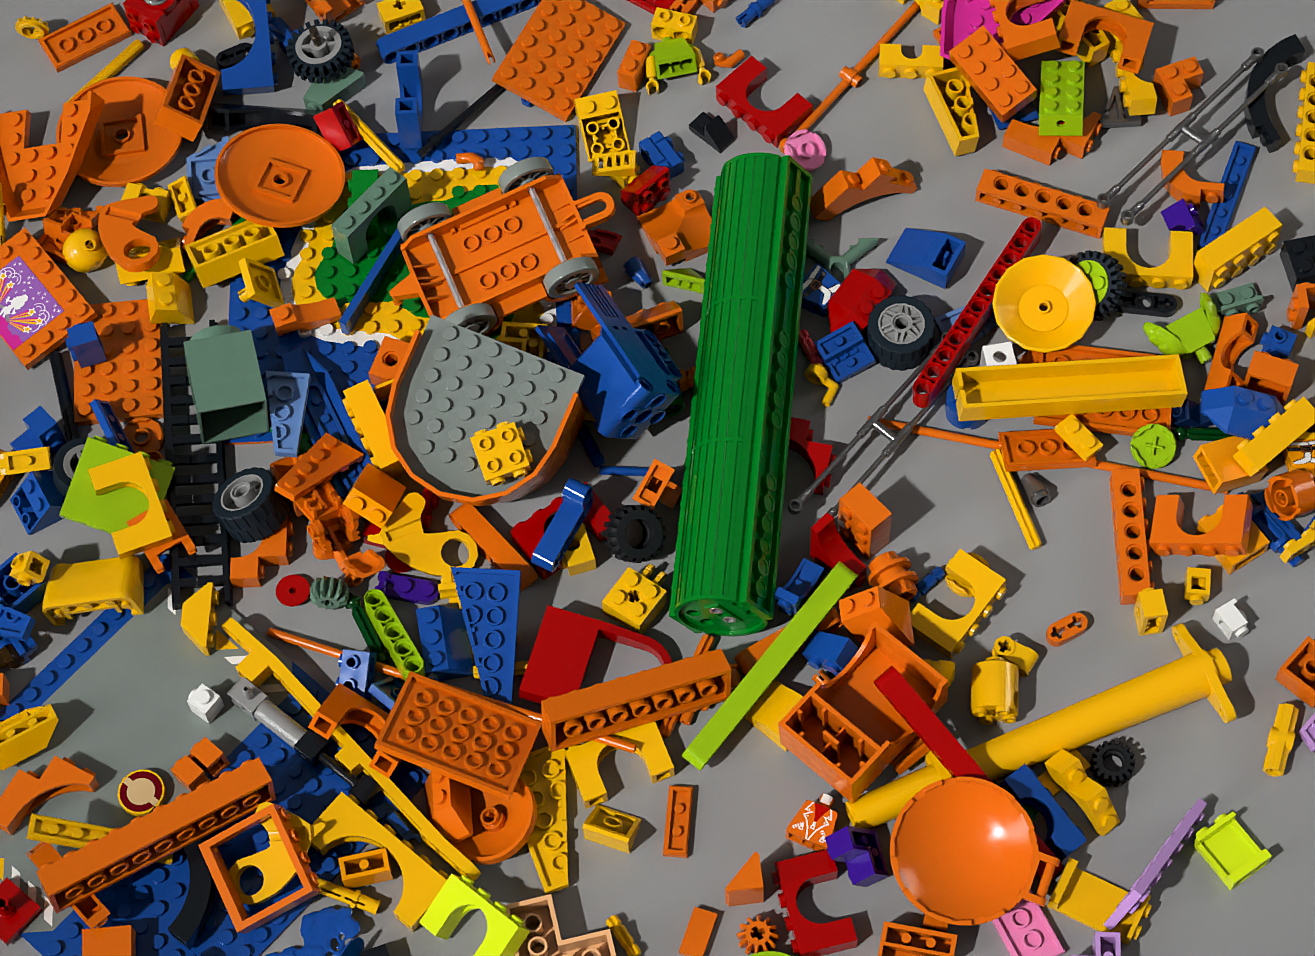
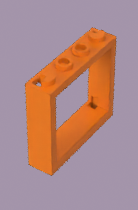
(225, 884)

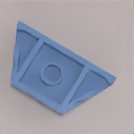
(201, 172)

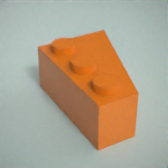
(915, 941)

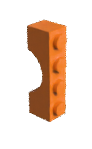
(1235, 335)

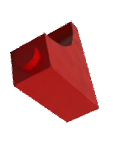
(829, 548)

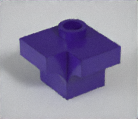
(1183, 217)

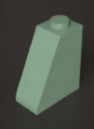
(324, 94)

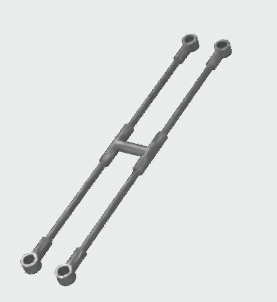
(1203, 142)
(873, 422)

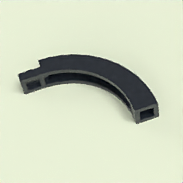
(1256, 117)
(199, 900)

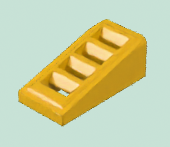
(622, 170)

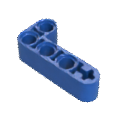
(564, 525)

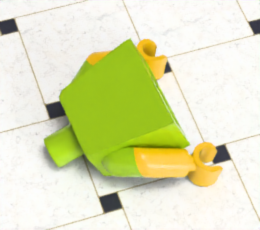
(672, 59)

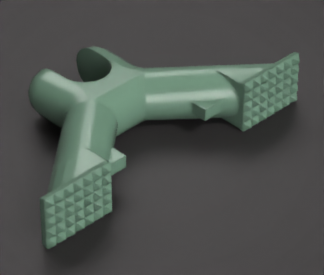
(840, 262)

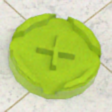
(1153, 446)

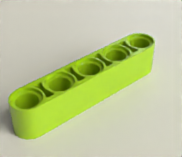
(393, 634)

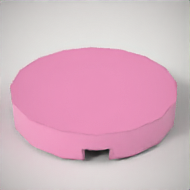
(806, 149)

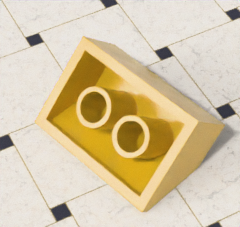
(170, 260)

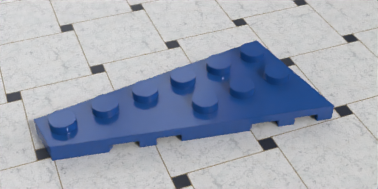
(491, 619)

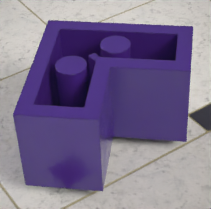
(861, 853)

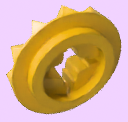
(24, 27)

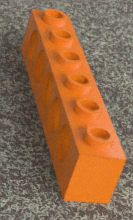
(1030, 204)
(1120, 482)

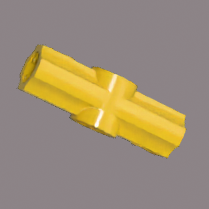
(1280, 740)

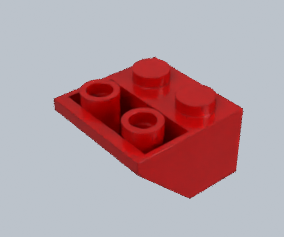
(647, 190)

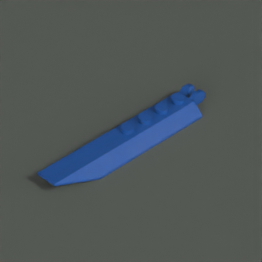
(327, 414)

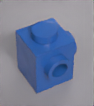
(1278, 342)

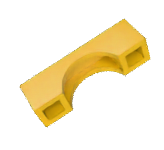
(1138, 94)

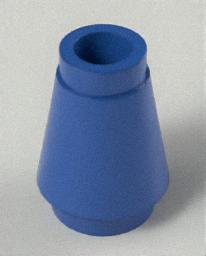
(638, 272)

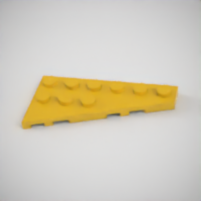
(548, 842)

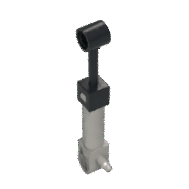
(306, 743)

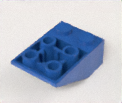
(928, 255)

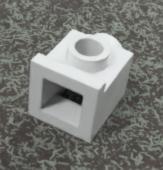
(1231, 620)

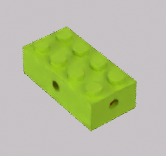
(1061, 98)

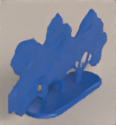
(321, 927)

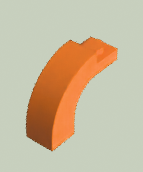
(1186, 188)

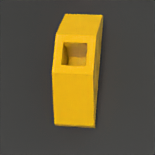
(200, 617)

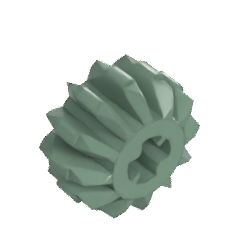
(329, 593)

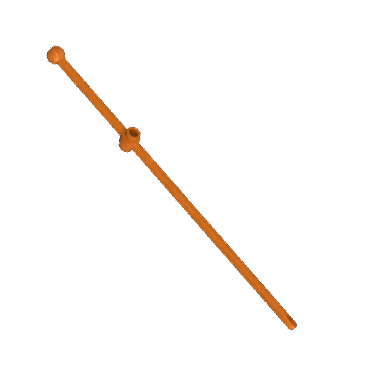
(851, 75)

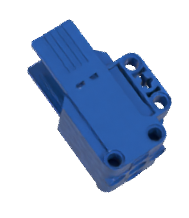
(624, 369)

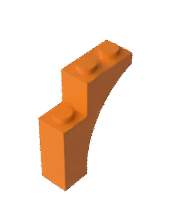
(1027, 142)
(29, 790)
(89, 909)

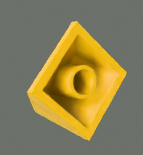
(611, 828)

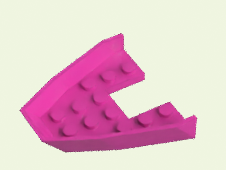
(964, 17)

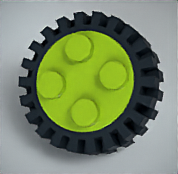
(1105, 278)

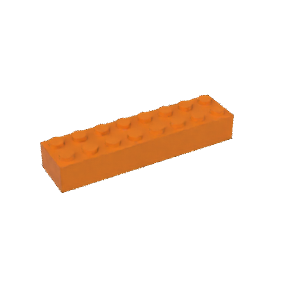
(636, 699)

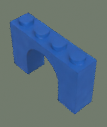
(410, 104)

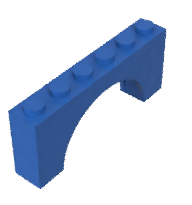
(255, 71)

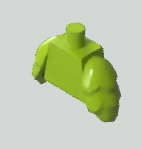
(1189, 334)

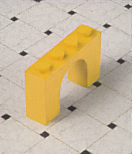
(1174, 273)
(134, 473)
(949, 635)
(586, 758)

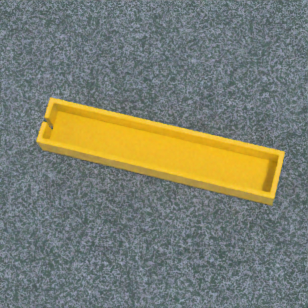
(1069, 387)

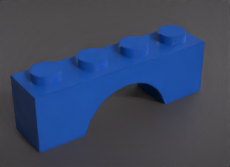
(1062, 834)

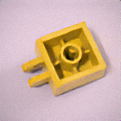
(636, 587)

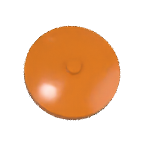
(499, 825)

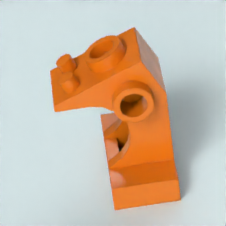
(657, 487)

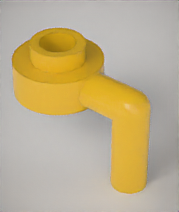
(818, 375)

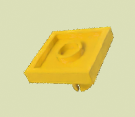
(260, 284)

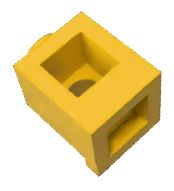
(1199, 579)

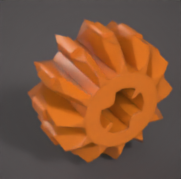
(762, 929)

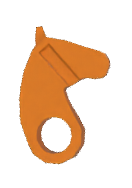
(120, 235)

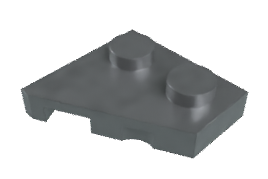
(1116, 114)

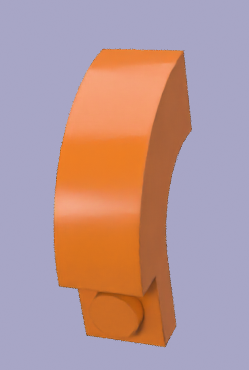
(204, 218)

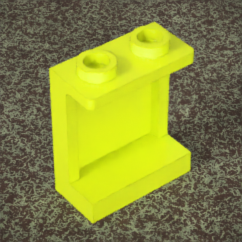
(1230, 850)

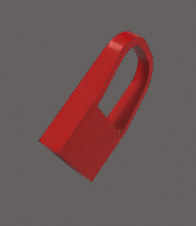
(565, 650)

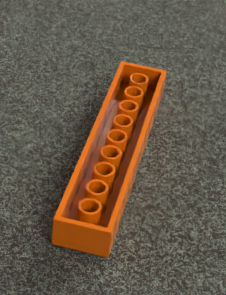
(156, 834)

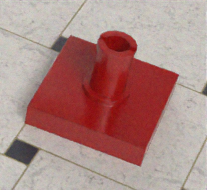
(15, 911)

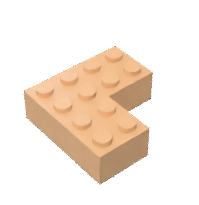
(545, 934)

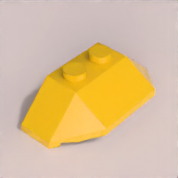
(26, 734)

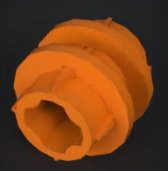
(892, 574)

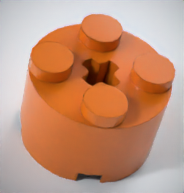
(1291, 494)

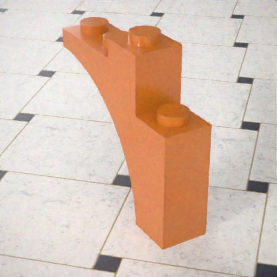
(851, 188)

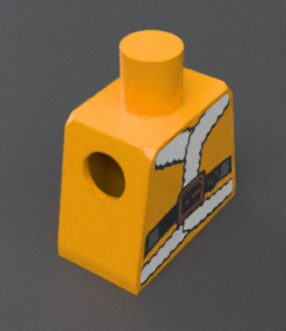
(1300, 455)

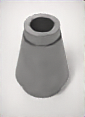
(1035, 490)

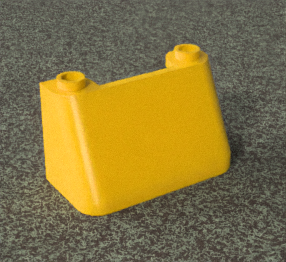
(94, 587)

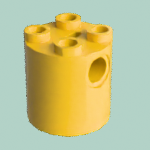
(994, 691)

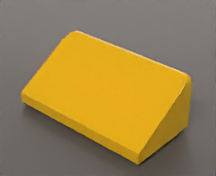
(182, 197)

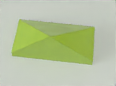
(683, 279)

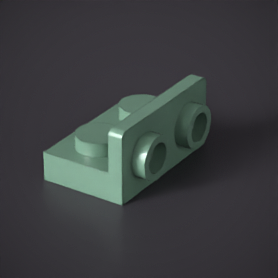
(1237, 301)

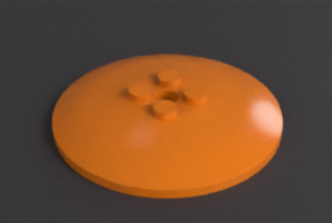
(129, 110)
(284, 152)

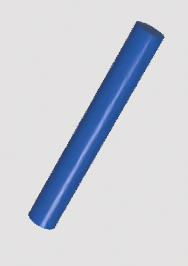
(623, 471)

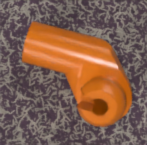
(726, 61)

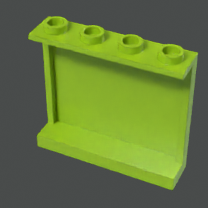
(112, 509)

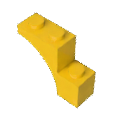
(1089, 795)

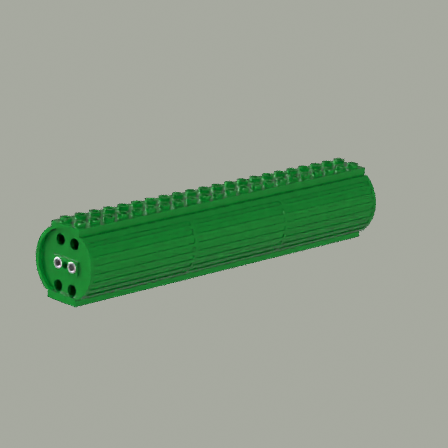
(742, 398)

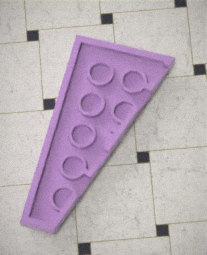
(1161, 861)

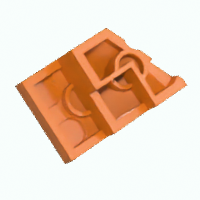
(60, 225)

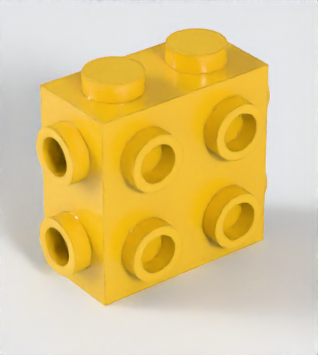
(501, 453)

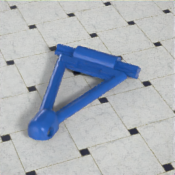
(1274, 529)

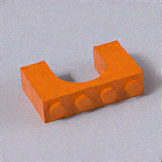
(1130, 31)
(1023, 40)
(1227, 538)
(346, 707)

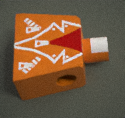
(813, 824)

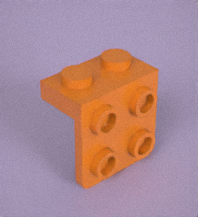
(1301, 301)

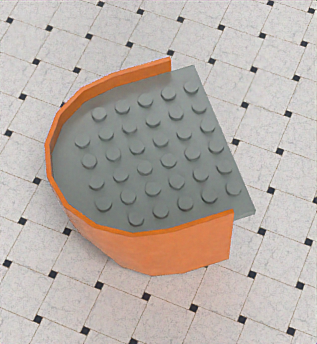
(469, 383)

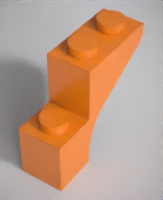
(272, 551)

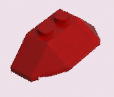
(857, 297)

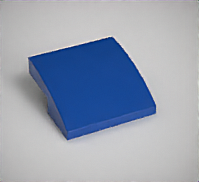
(845, 352)

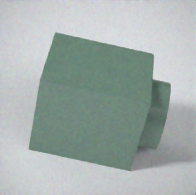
(226, 383)

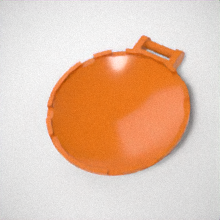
(967, 852)

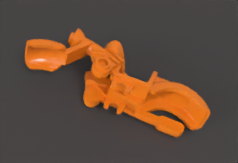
(331, 527)

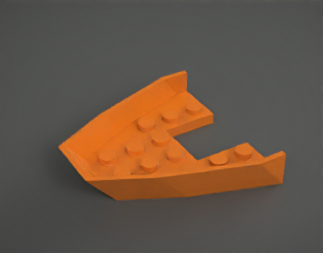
(41, 176)

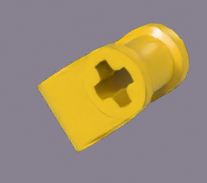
(1016, 653)

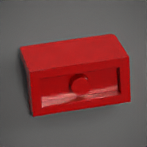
(338, 127)

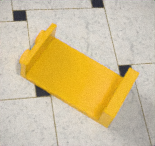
(1094, 901)

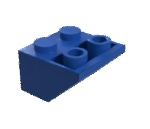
(38, 501)

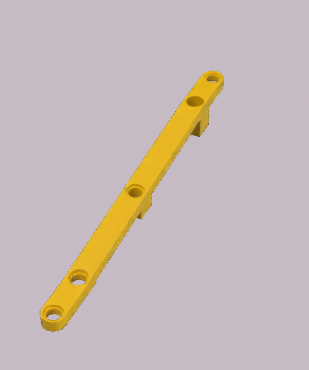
(262, 664)

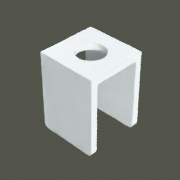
(997, 355)

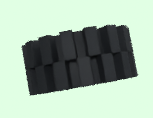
(1112, 777)

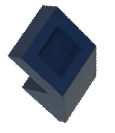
(1189, 416)

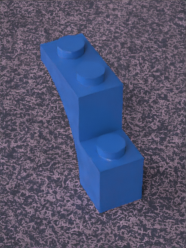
(800, 586)

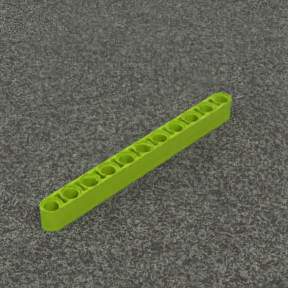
(769, 666)

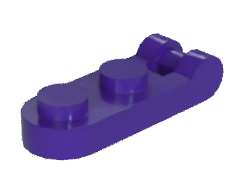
(408, 589)

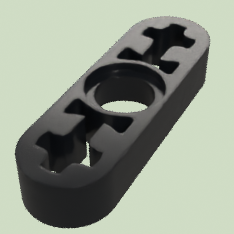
(1160, 311)

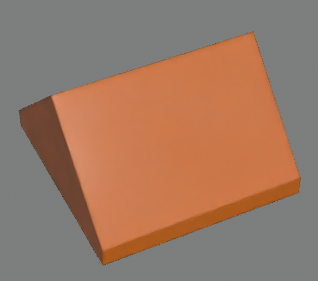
(747, 884)

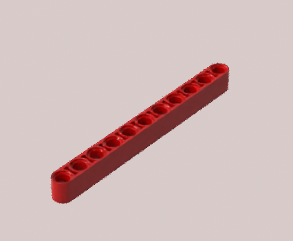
(1027, 237)
(938, 737)

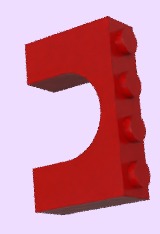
(772, 124)
(529, 533)
(810, 937)

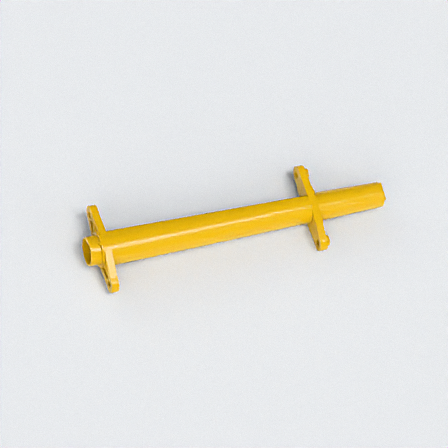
(1147, 696)

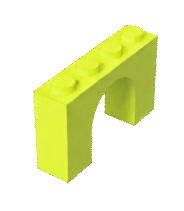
(459, 897)

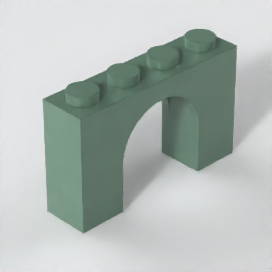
(387, 193)

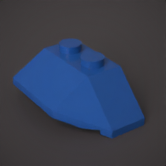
(1239, 410)

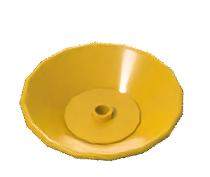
(1050, 283)

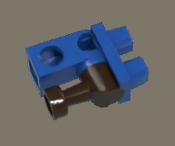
(14, 652)

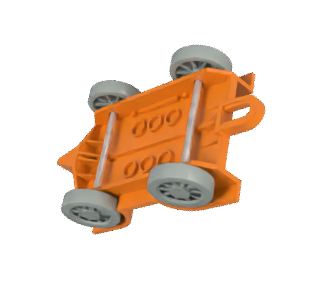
(501, 249)

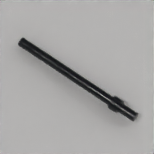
(436, 139)

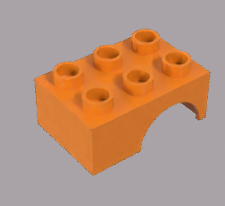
(848, 725)

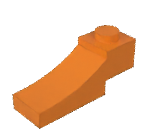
(304, 316)

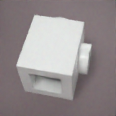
(205, 703)

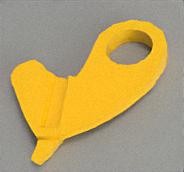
(420, 550)

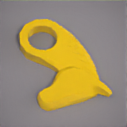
(275, 860)

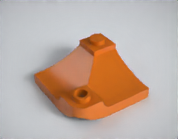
(678, 228)

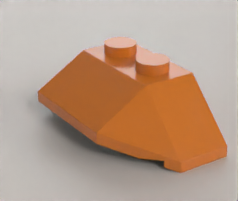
(449, 807)

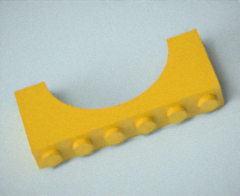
(350, 823)

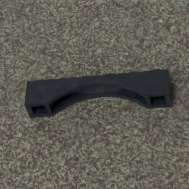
(246, 116)

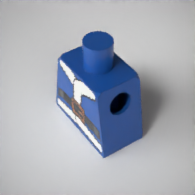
(817, 290)

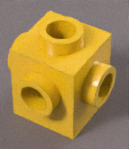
(29, 568)

